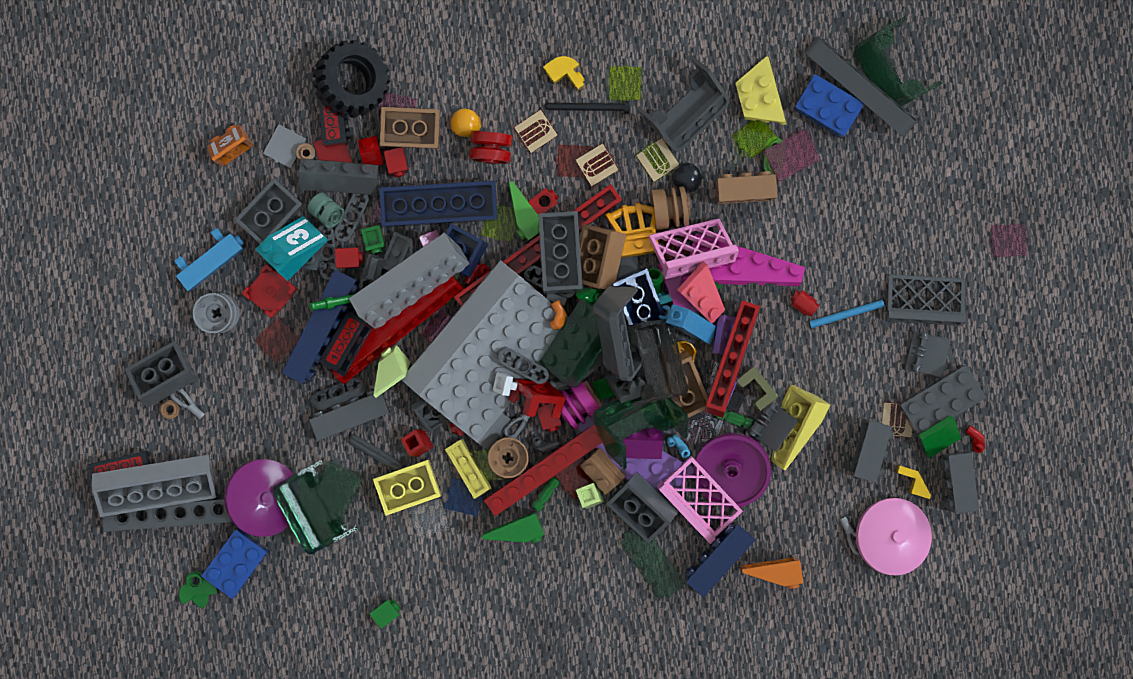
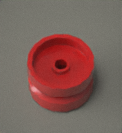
(490, 151)

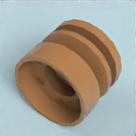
(670, 207)
(517, 452)

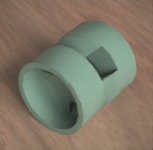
(325, 210)

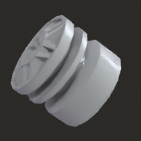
(205, 315)

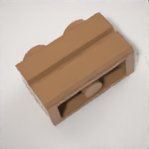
(602, 471)

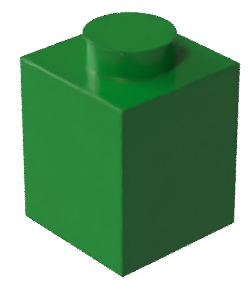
(385, 612)

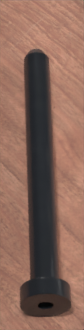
(589, 106)

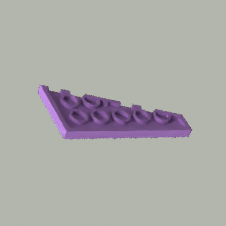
(650, 469)

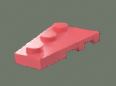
(702, 293)

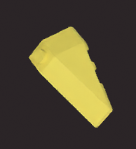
(810, 413)

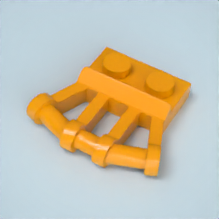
(636, 240)

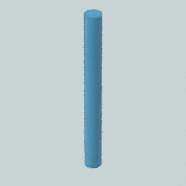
(847, 313)

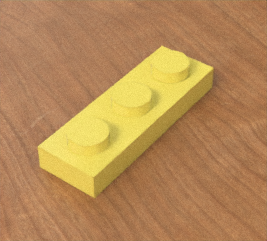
(468, 468)

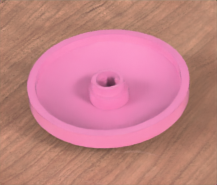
(893, 536)

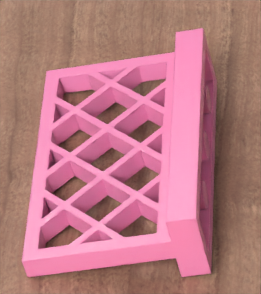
(683, 264)
(690, 513)

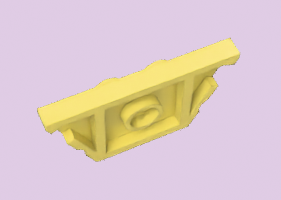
(760, 94)

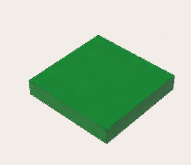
(939, 436)

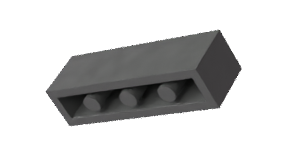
(338, 176)
(348, 416)

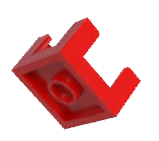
(270, 291)
(536, 394)

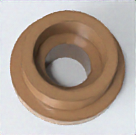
(299, 151)
(163, 409)

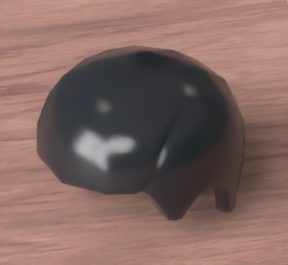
(687, 176)

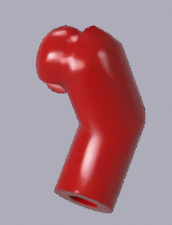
(479, 271)
(978, 439)

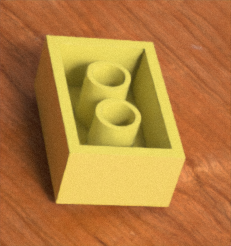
(407, 487)

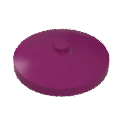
(736, 466)
(251, 498)

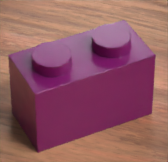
(644, 444)

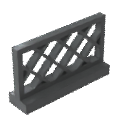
(926, 316)

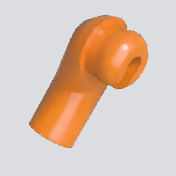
(560, 316)

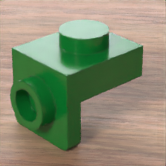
(373, 239)

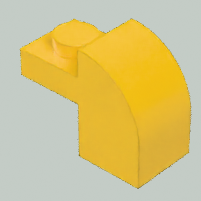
(562, 67)

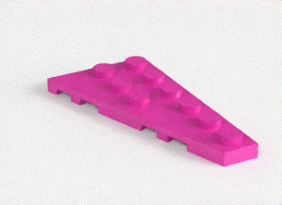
(752, 268)

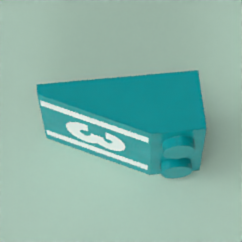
(291, 246)

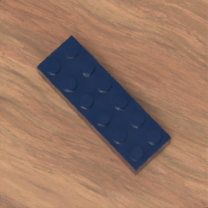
(438, 204)
(320, 330)

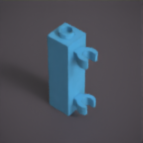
(209, 262)
(689, 323)

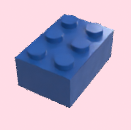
(828, 106)
(235, 563)

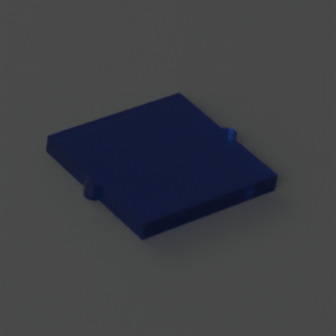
(461, 499)

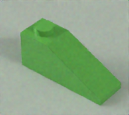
(525, 217)

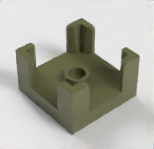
(760, 385)

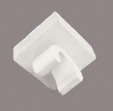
(504, 383)

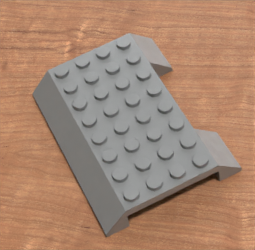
(462, 362)

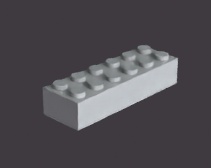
(409, 281)
(153, 485)

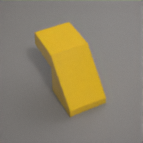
(917, 486)

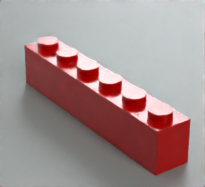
(732, 359)

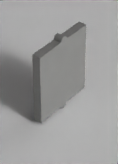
(283, 146)

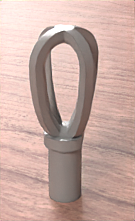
(191, 407)
(524, 418)
(849, 530)

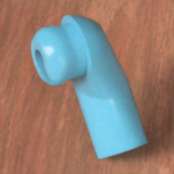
(681, 446)

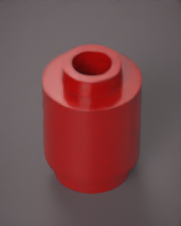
(804, 303)

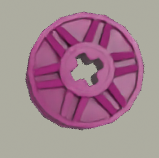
(577, 404)

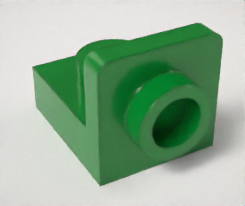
(602, 388)

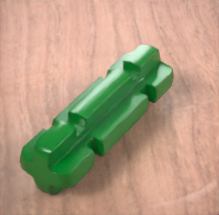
(737, 419)
(545, 493)

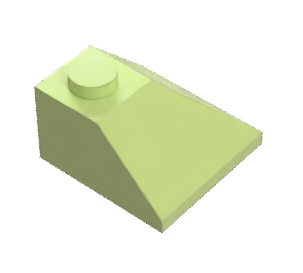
(391, 369)

